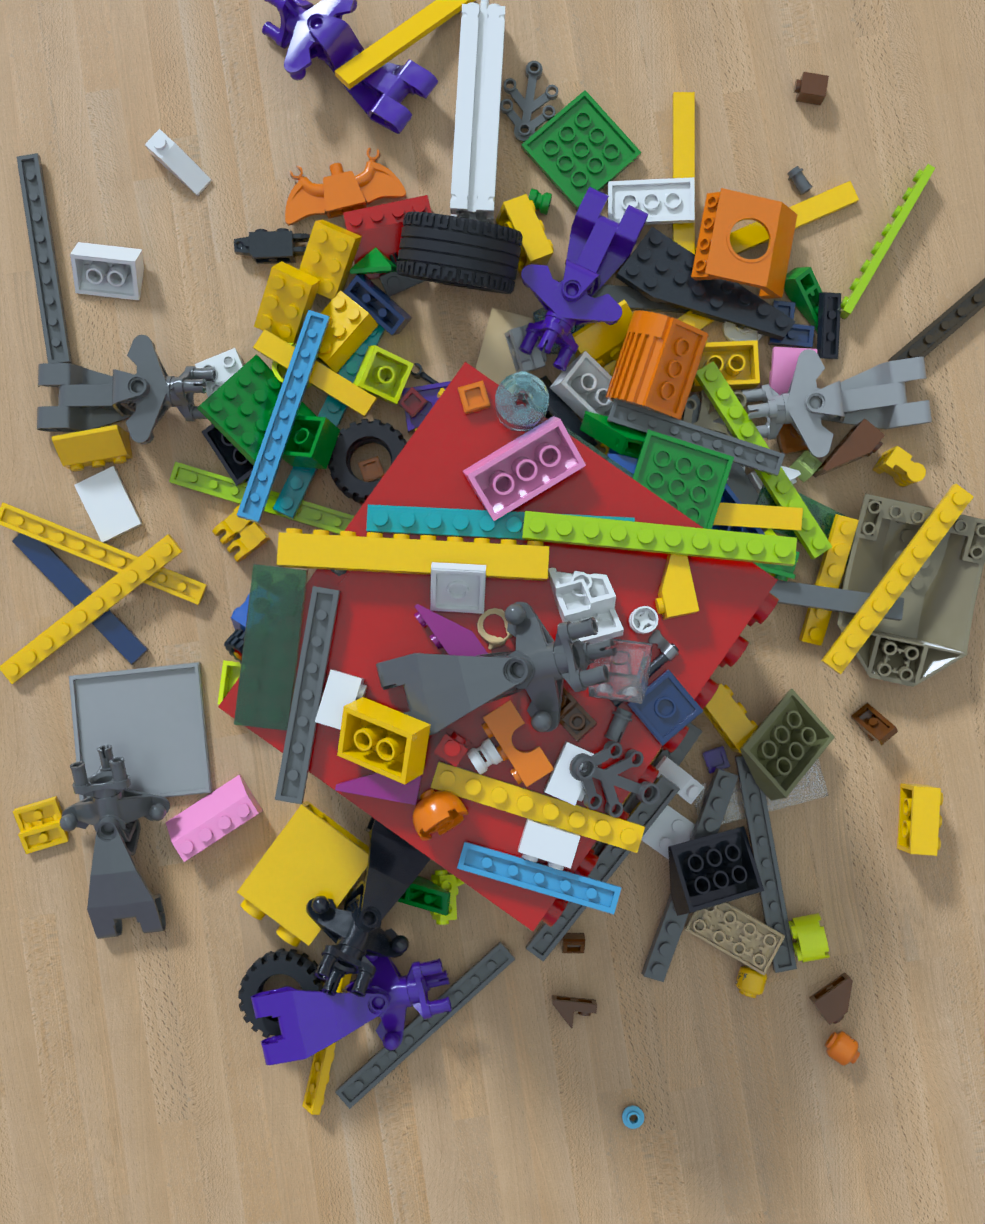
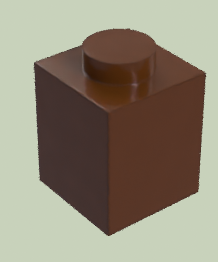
(811, 88)

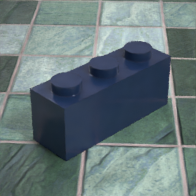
(378, 304)

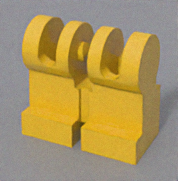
(898, 465)
(251, 535)

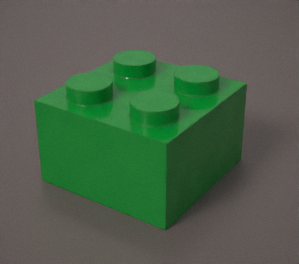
(311, 442)

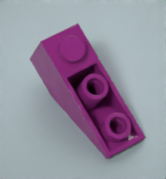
(449, 634)

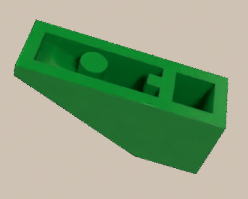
(804, 291)
(427, 896)

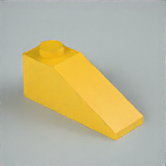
(676, 589)

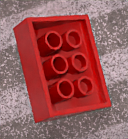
(382, 226)

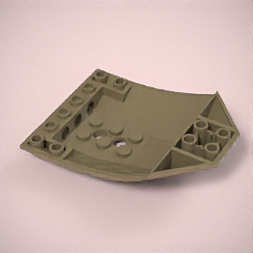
(936, 601)

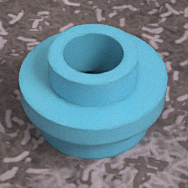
(633, 1110)

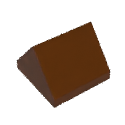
(573, 943)

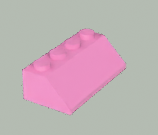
(524, 468)
(212, 818)

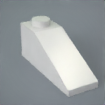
(177, 162)

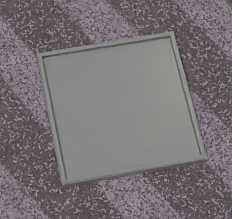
(151, 721)

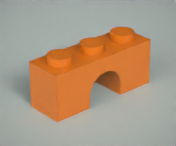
(527, 765)

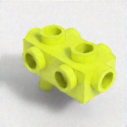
(450, 883)

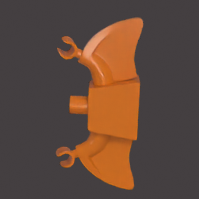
(341, 191)

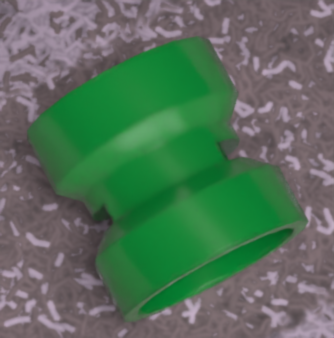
(540, 201)

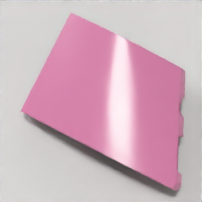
(783, 367)

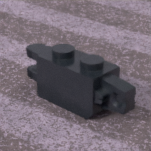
(271, 246)

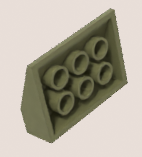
(785, 746)

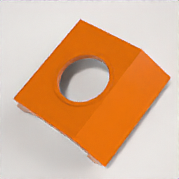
(714, 251)

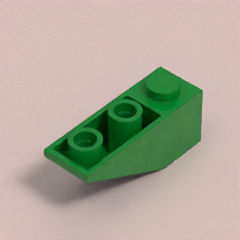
(616, 437)

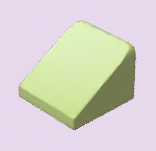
(806, 465)

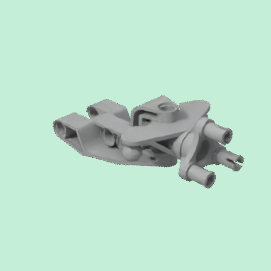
(871, 395)

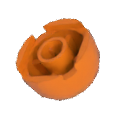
(437, 813)

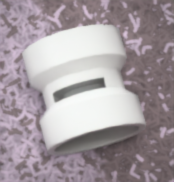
(647, 618)
(489, 752)

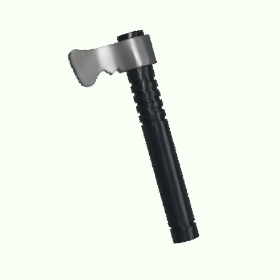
(668, 650)

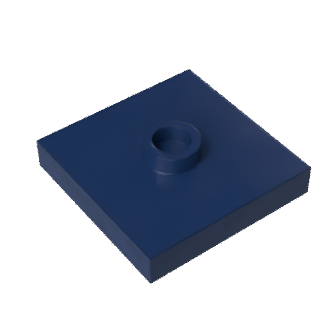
(666, 707)

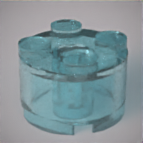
(521, 386)

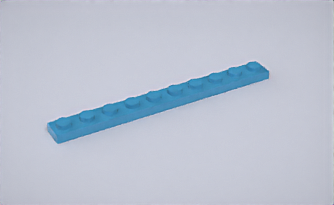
(283, 417)

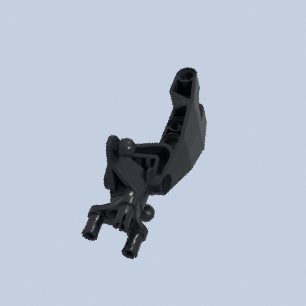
(357, 928)

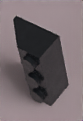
(232, 459)

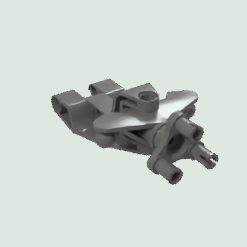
(97, 399)
(451, 686)
(114, 811)

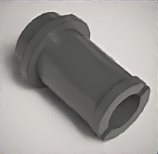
(799, 180)
(618, 724)

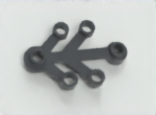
(528, 104)
(610, 778)

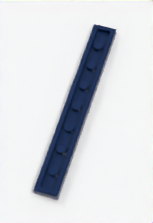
(76, 591)

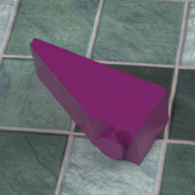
(382, 787)

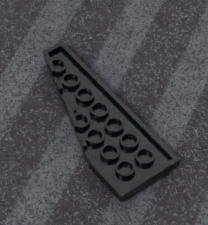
(663, 274)

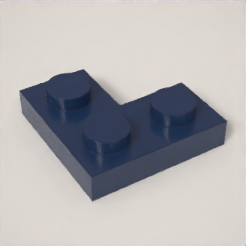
(799, 335)

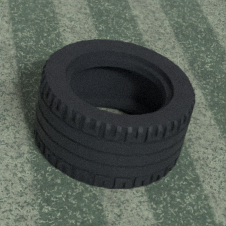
(459, 252)

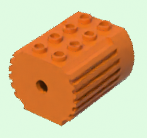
(657, 363)

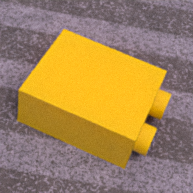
(305, 861)

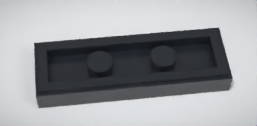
(828, 325)

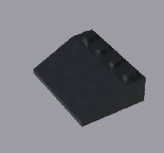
(712, 871)

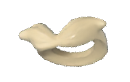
(493, 641)

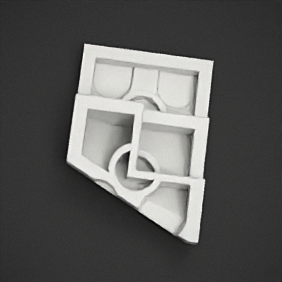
(586, 596)

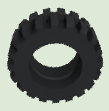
(346, 445)
(271, 964)

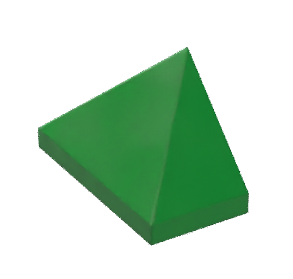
(373, 263)

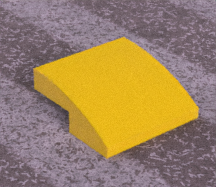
(40, 825)

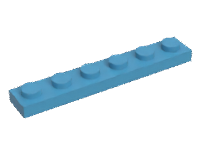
(539, 877)

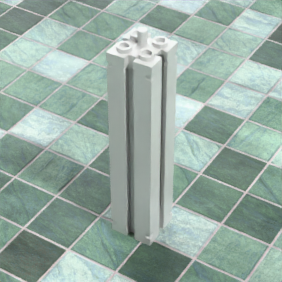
(478, 111)

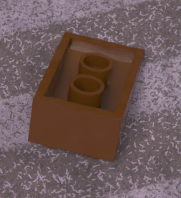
(858, 442)

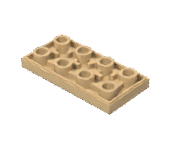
(495, 356)
(737, 935)

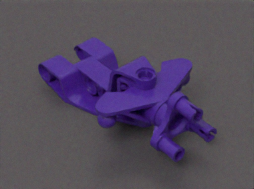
(323, 34)
(593, 255)
(316, 1020)

